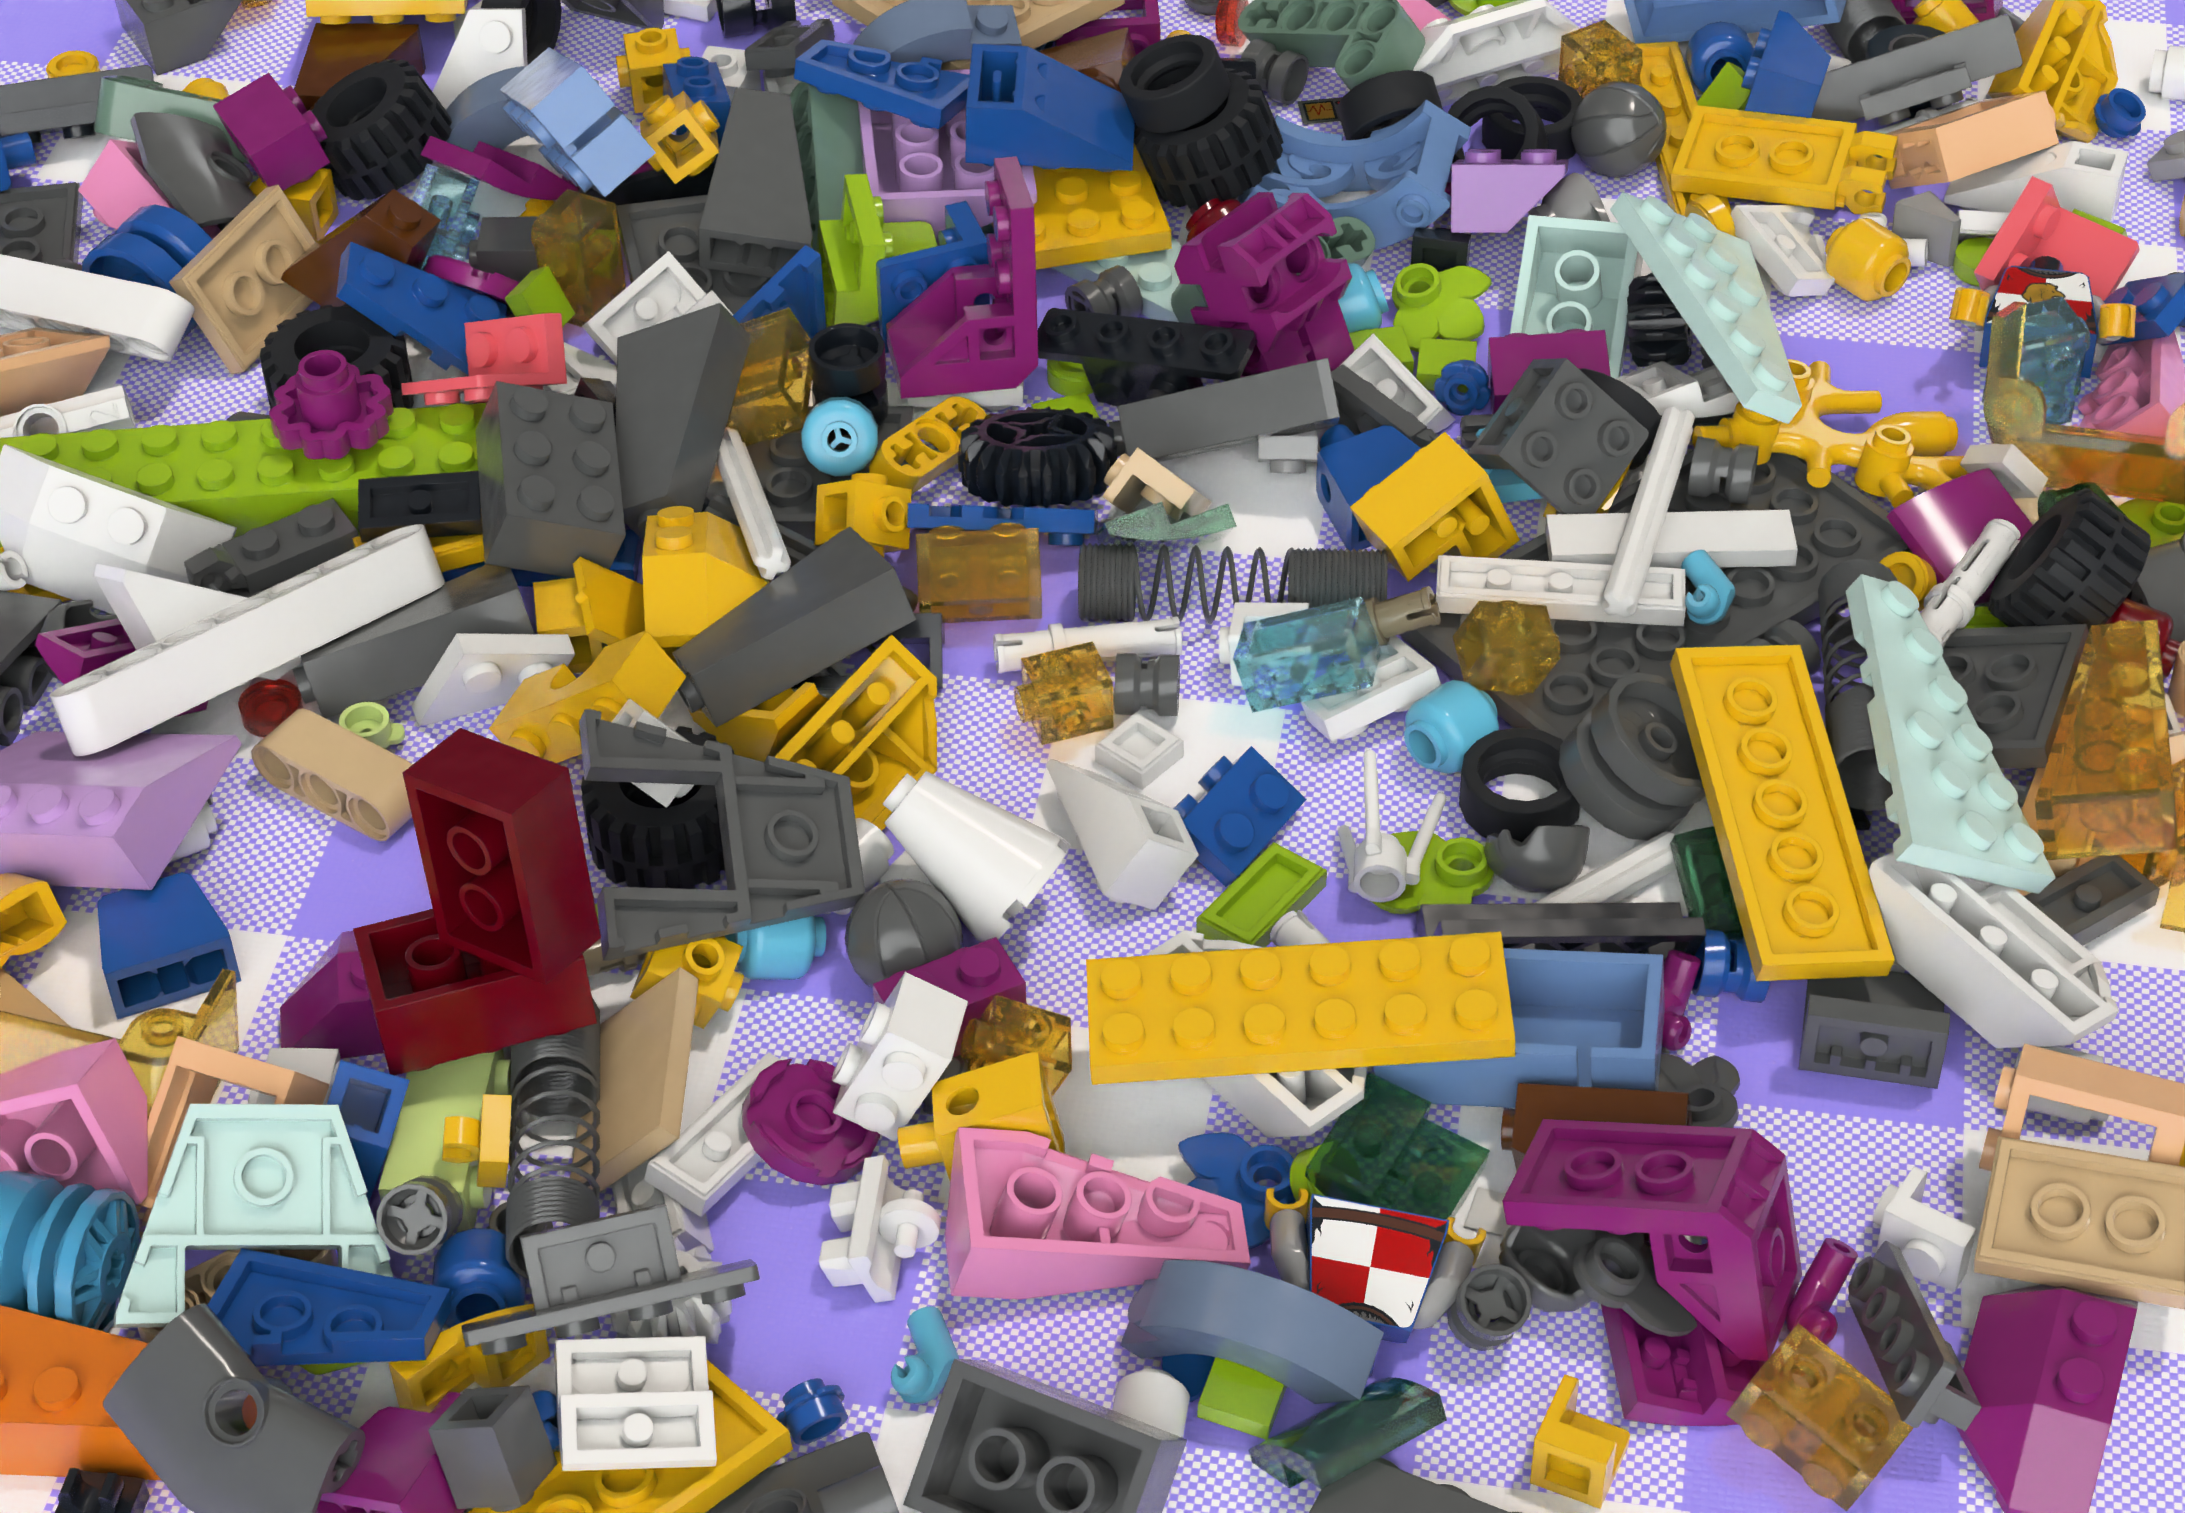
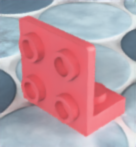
(2043, 228)
(504, 350)

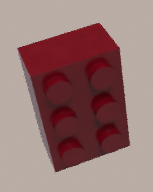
(503, 854)
(451, 1005)

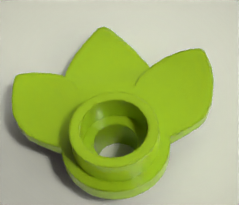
(1439, 303)
(1448, 874)

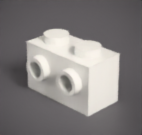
(898, 1056)

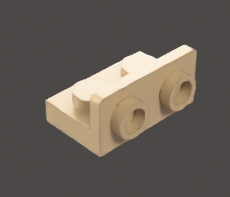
(1144, 477)

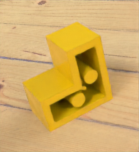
(1435, 507)

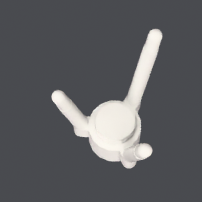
(1380, 863)

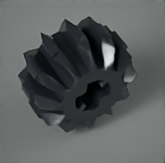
(1655, 325)

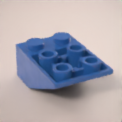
(1043, 113)

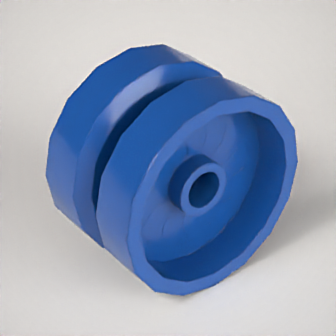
(149, 249)

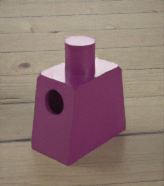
(396, 1467)

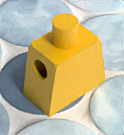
(996, 1097)

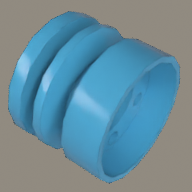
(65, 1248)

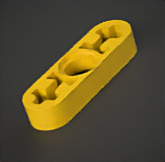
(923, 461)

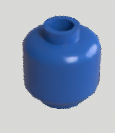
(1713, 48)
(477, 1275)

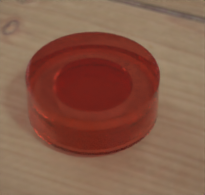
(1227, 22)
(267, 705)

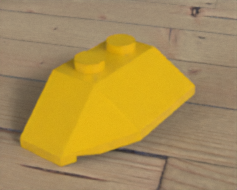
(2069, 57)
(693, 573)
(874, 729)

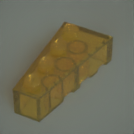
(2111, 757)

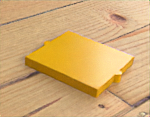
(610, 603)

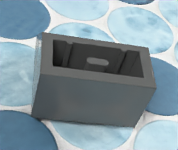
(174, 31)

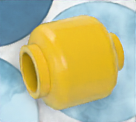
(1867, 259)

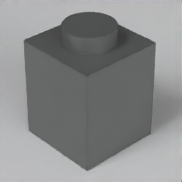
(504, 247)
(493, 1448)

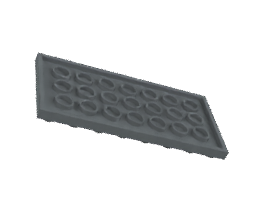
(1828, 528)

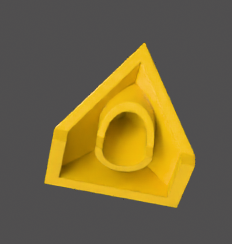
(768, 725)

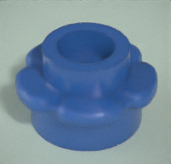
(2119, 113)
(1466, 373)
(812, 1411)

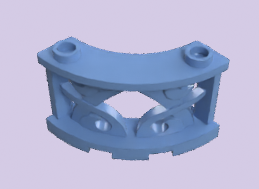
(1402, 162)

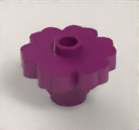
(330, 407)

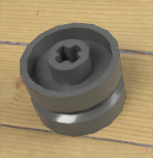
(1633, 759)

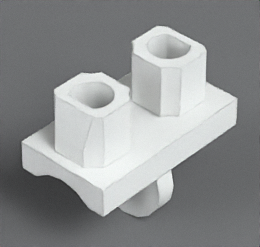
(884, 1227)

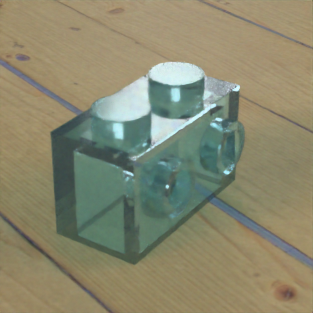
(451, 200)
(2054, 355)
(1307, 654)

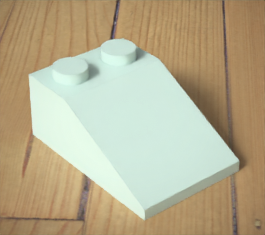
(1576, 279)

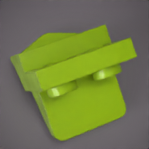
(855, 245)

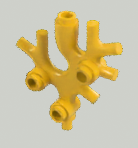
(1887, 455)

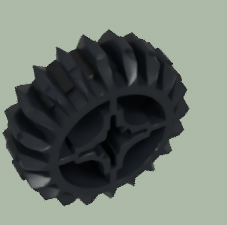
(1036, 457)

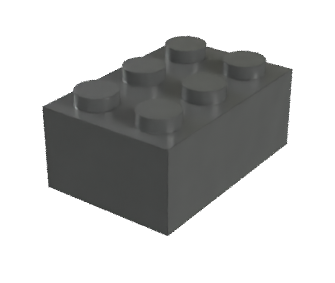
(548, 480)
(1036, 1449)

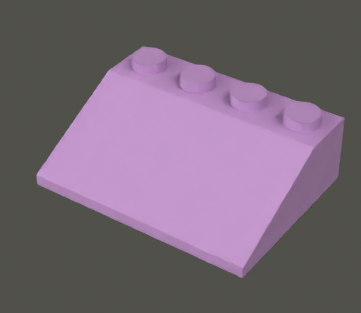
(924, 168)
(107, 813)

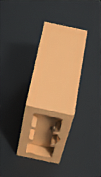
(1973, 139)
(192, 1079)
(2091, 1087)

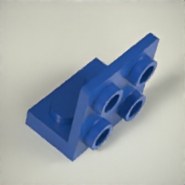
(910, 274)

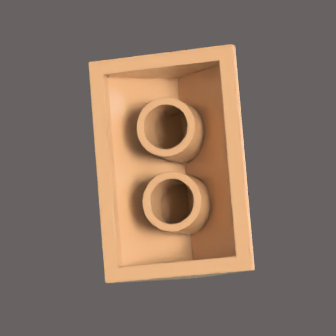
(47, 366)

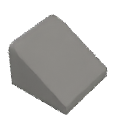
(1928, 218)

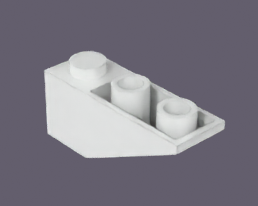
(2081, 174)
(1128, 838)

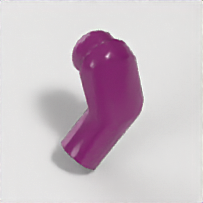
(1679, 978)
(1820, 1288)

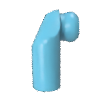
(1713, 589)
(930, 1367)

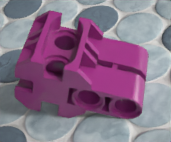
(1252, 281)

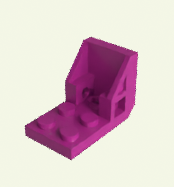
(959, 347)
(1671, 1186)

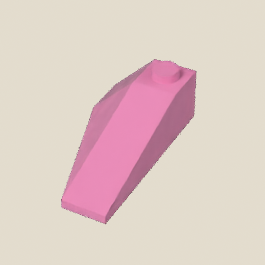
(122, 186)
(2137, 388)
(77, 1120)
(1057, 1225)

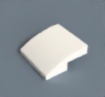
(652, 298)
(1701, 392)
(634, 1403)

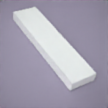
(1729, 537)
(1566, 589)

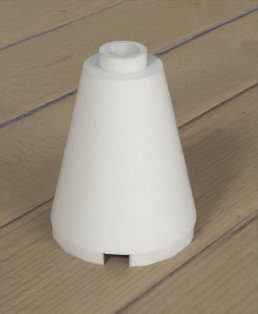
(973, 851)

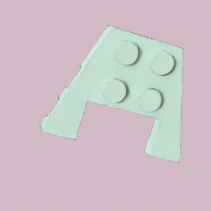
(252, 1184)

